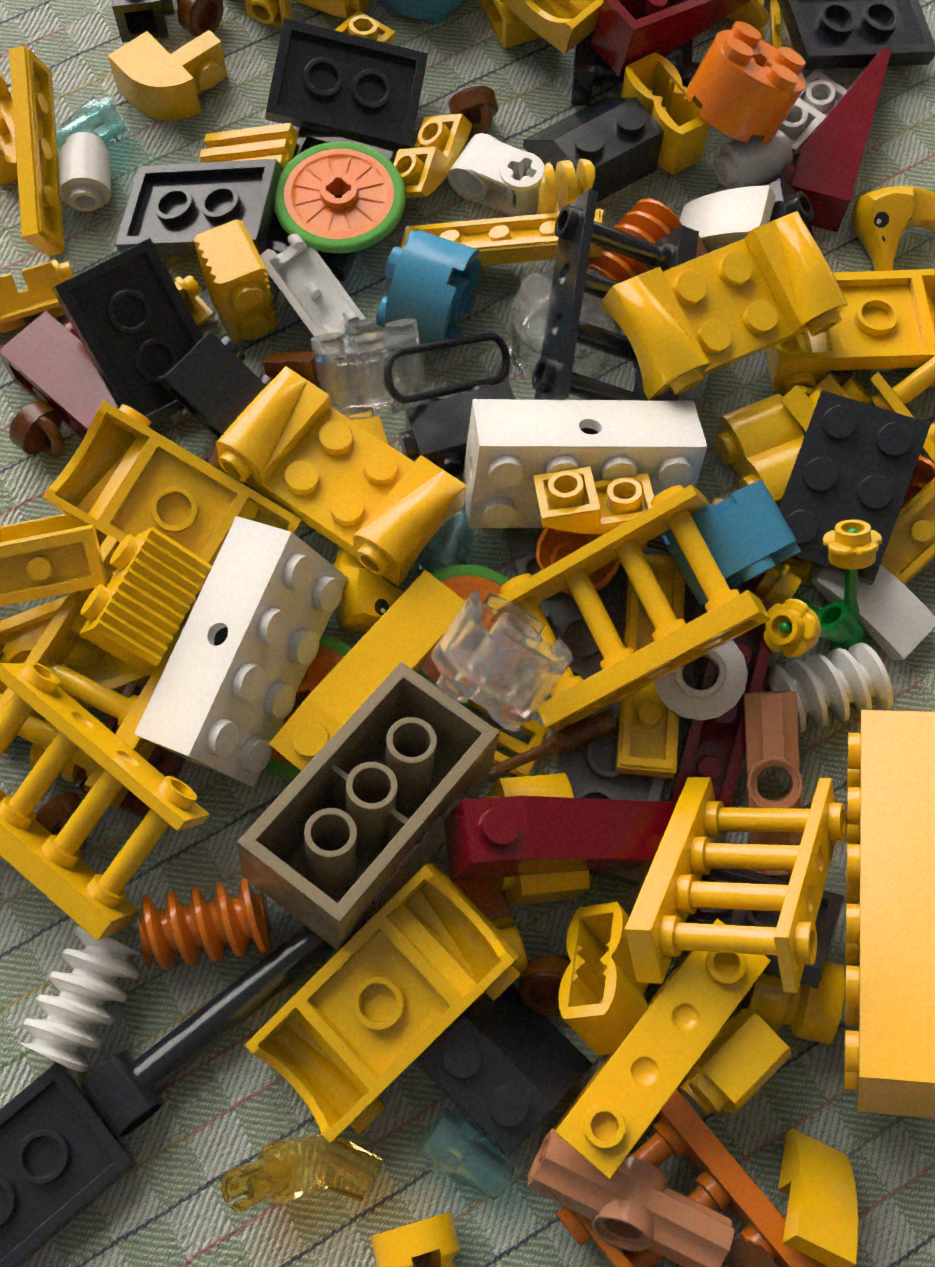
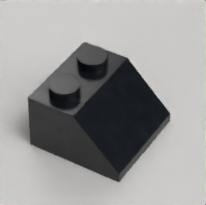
(610, 133)
(503, 1067)

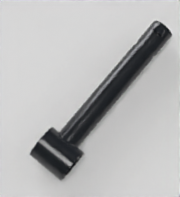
(128, 1088)

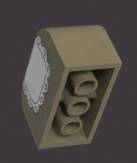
(369, 806)

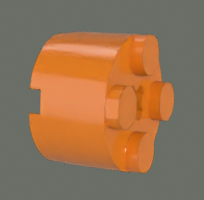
(747, 84)

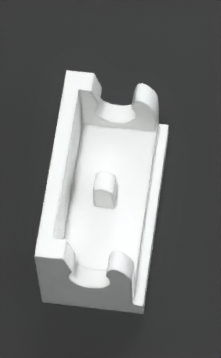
(311, 288)

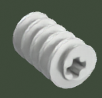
(833, 683)
(81, 1000)

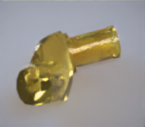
(299, 1167)

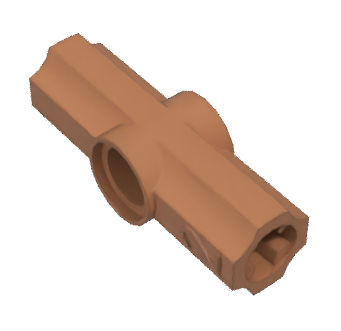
(770, 742)
(632, 1207)

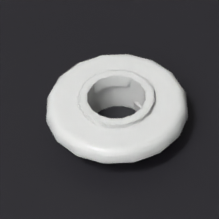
(712, 701)

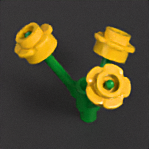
(797, 623)

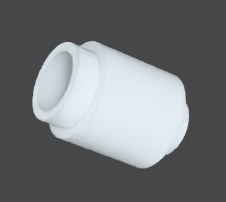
(753, 163)
(85, 172)

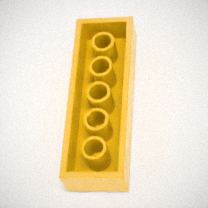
(891, 914)

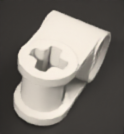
(495, 172)

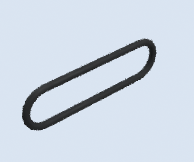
(387, 371)

